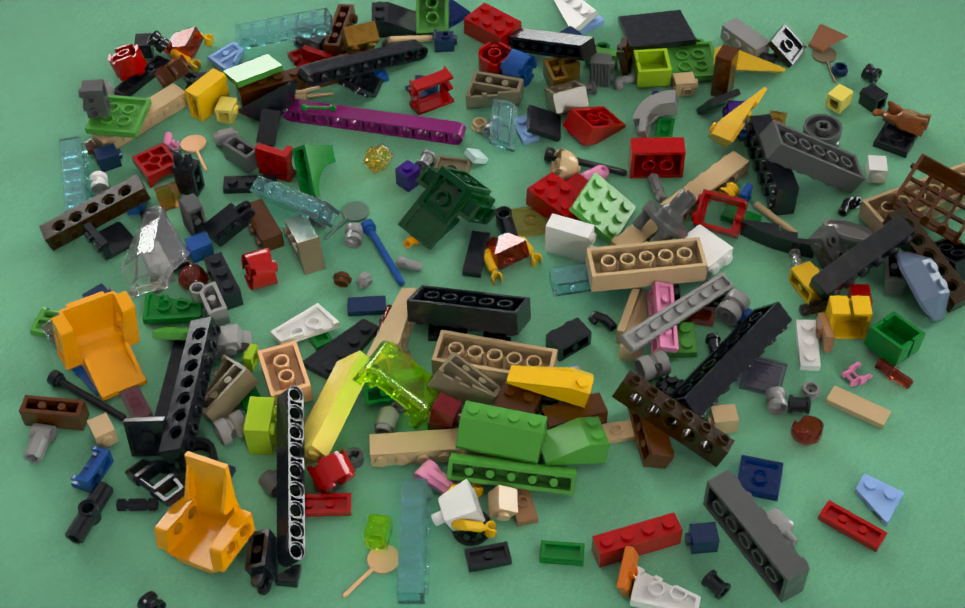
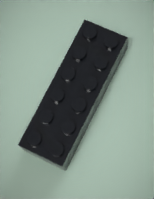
(777, 182)
(469, 310)

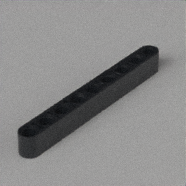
(362, 63)
(290, 477)

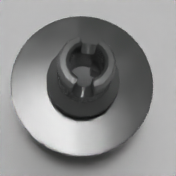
(667, 216)

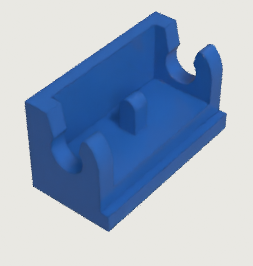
(93, 470)

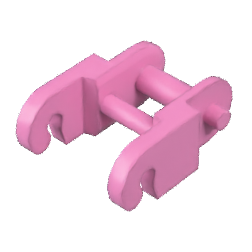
(859, 379)

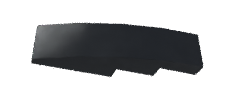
(770, 236)

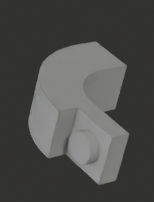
(652, 108)

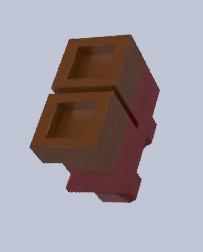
(172, 71)

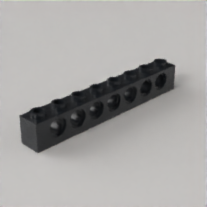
(190, 390)

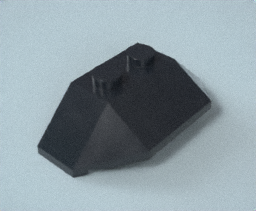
(275, 100)

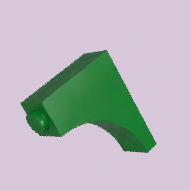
(309, 164)

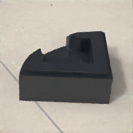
(289, 577)

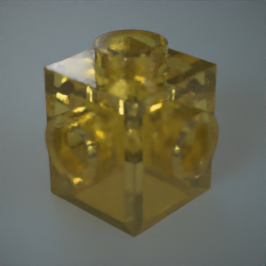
(378, 157)

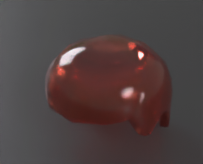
(191, 274)
(807, 430)

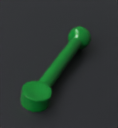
(332, 108)

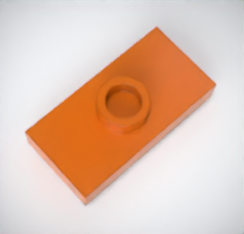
(628, 571)

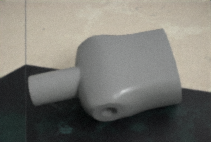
(784, 523)

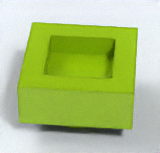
(250, 357)

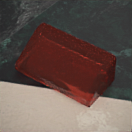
(703, 317)

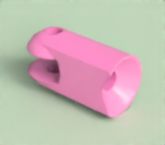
(602, 170)

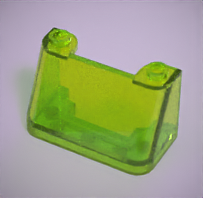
(401, 380)

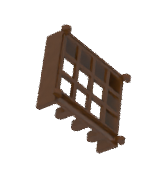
(944, 175)

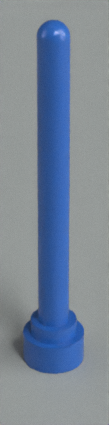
(369, 229)

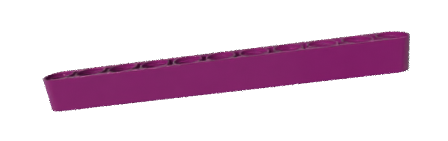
(378, 122)

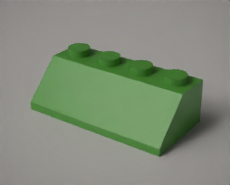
(501, 432)

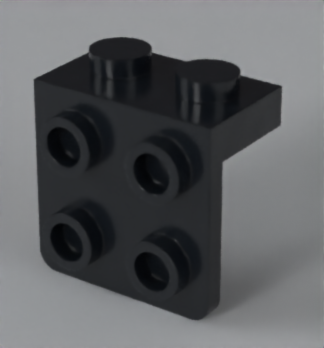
(364, 84)
(110, 240)

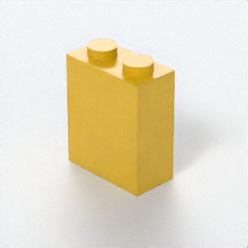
(205, 94)

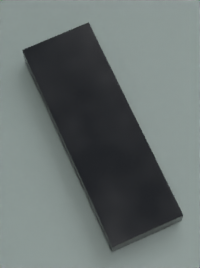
(474, 258)

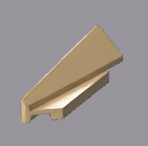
(634, 314)
(396, 325)

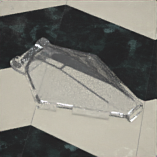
(153, 253)

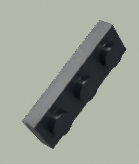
(242, 184)

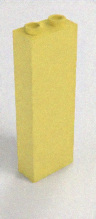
(332, 408)

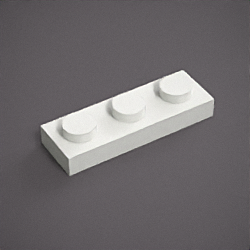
(807, 345)

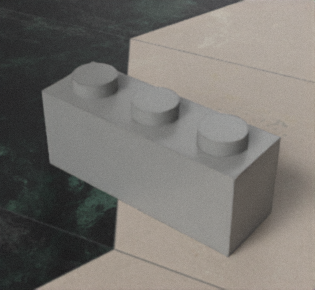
(744, 38)

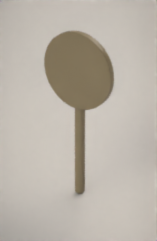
(827, 57)

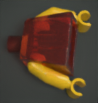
(187, 43)
(507, 250)

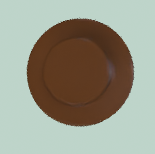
(90, 145)
(342, 279)

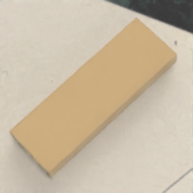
(858, 407)

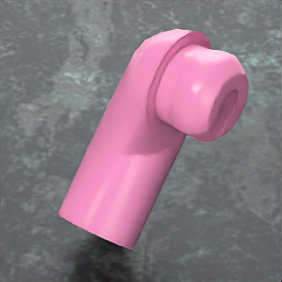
(169, 143)

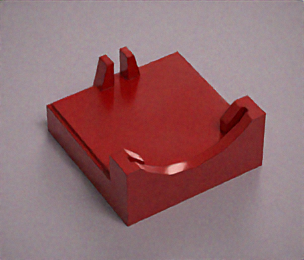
(275, 161)
(154, 163)

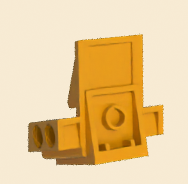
(100, 338)
(207, 523)

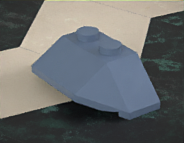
(925, 283)

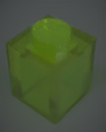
(378, 531)

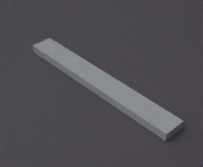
(676, 313)

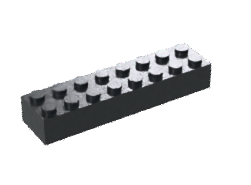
(731, 358)

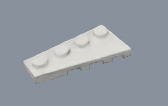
(576, 12)

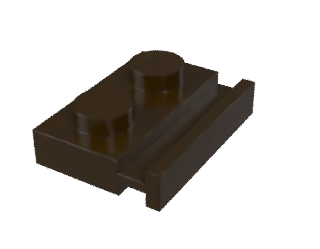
(625, 56)

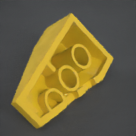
(751, 63)
(729, 127)
(555, 382)

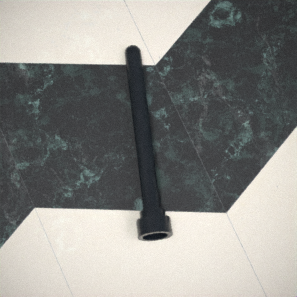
(549, 156)
(57, 379)

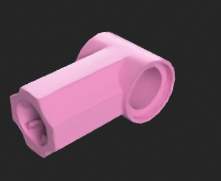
(436, 478)

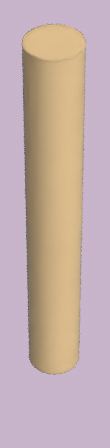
(421, 38)
(773, 217)

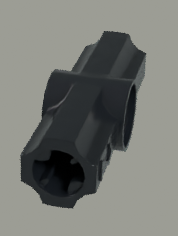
(84, 520)

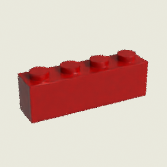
(643, 536)

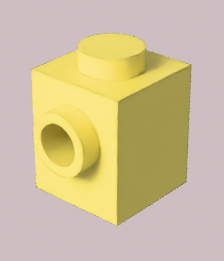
(839, 98)
(227, 110)

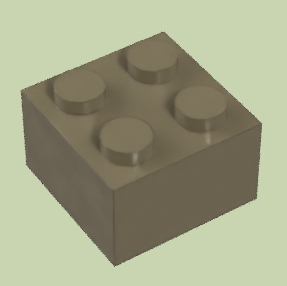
(566, 96)

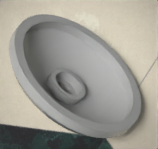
(849, 232)

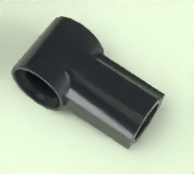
(505, 221)

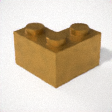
(360, 36)
(560, 70)

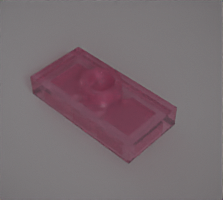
(135, 402)

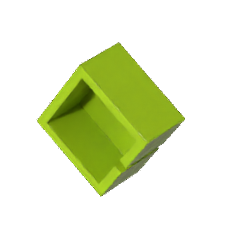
(652, 67)
(261, 425)

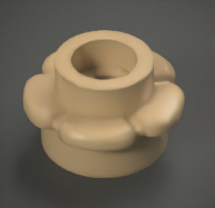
(477, 124)

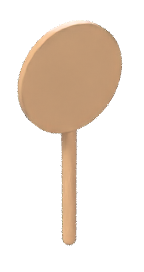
(193, 144)
(380, 562)

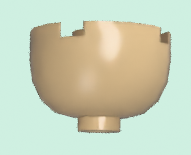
(565, 164)

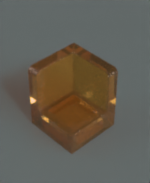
(168, 196)

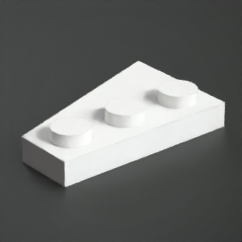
(305, 325)
(654, 593)

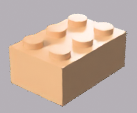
(284, 368)

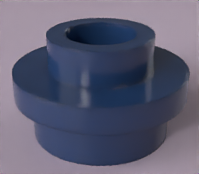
(839, 69)

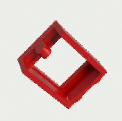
(435, 100)
(703, 203)

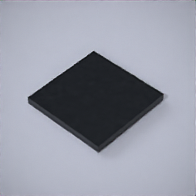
(657, 30)

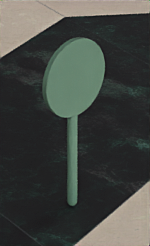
(352, 212)

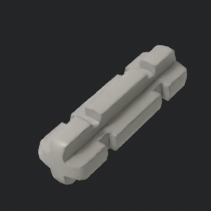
(657, 187)

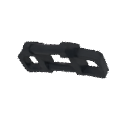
(145, 470)

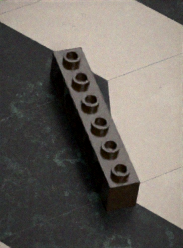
(96, 210)
(926, 247)
(673, 418)

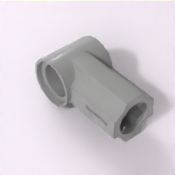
(39, 441)

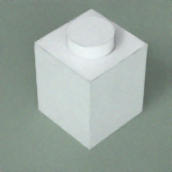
(876, 169)

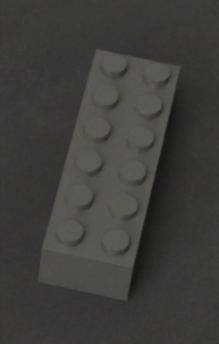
(811, 157)
(756, 536)

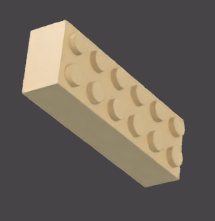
(645, 263)
(490, 355)

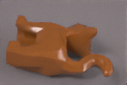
(904, 119)

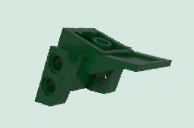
(446, 196)

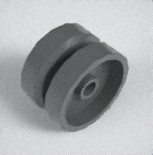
(824, 128)

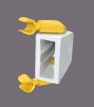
(462, 509)

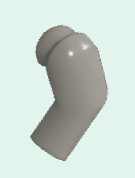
(623, 80)
(404, 263)

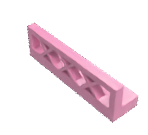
(659, 297)

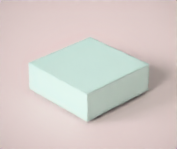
(476, 156)

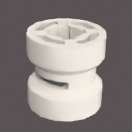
(98, 182)

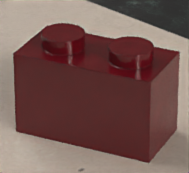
(445, 413)

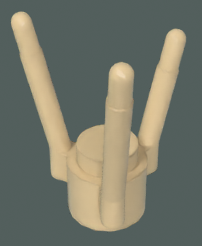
(302, 94)

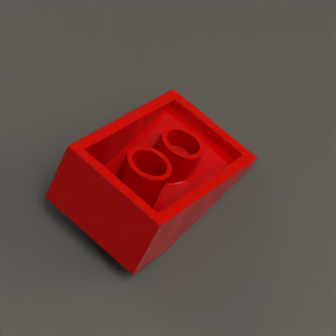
(592, 124)

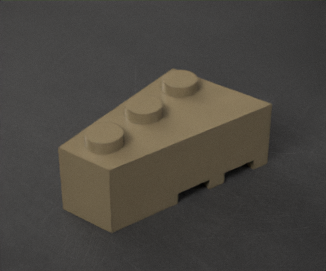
(490, 86)
(305, 243)
(463, 381)
(227, 389)

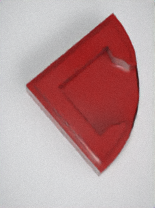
(295, 56)

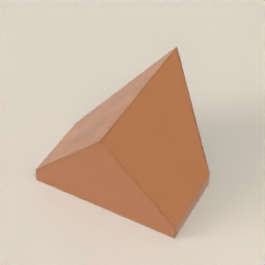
(825, 37)

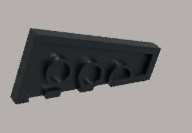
(345, 344)

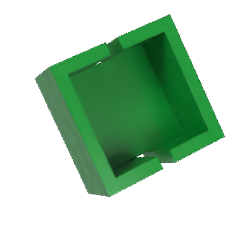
(894, 338)

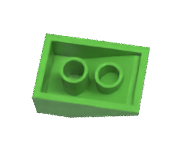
(431, 16)
(576, 443)

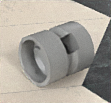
(732, 307)
(654, 365)
(229, 428)

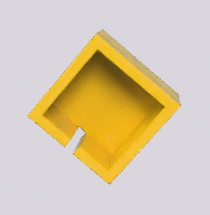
(849, 316)

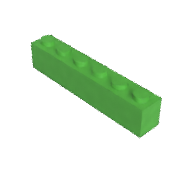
(511, 473)

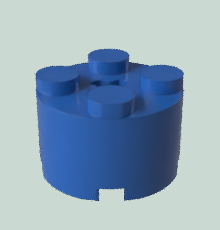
(519, 65)

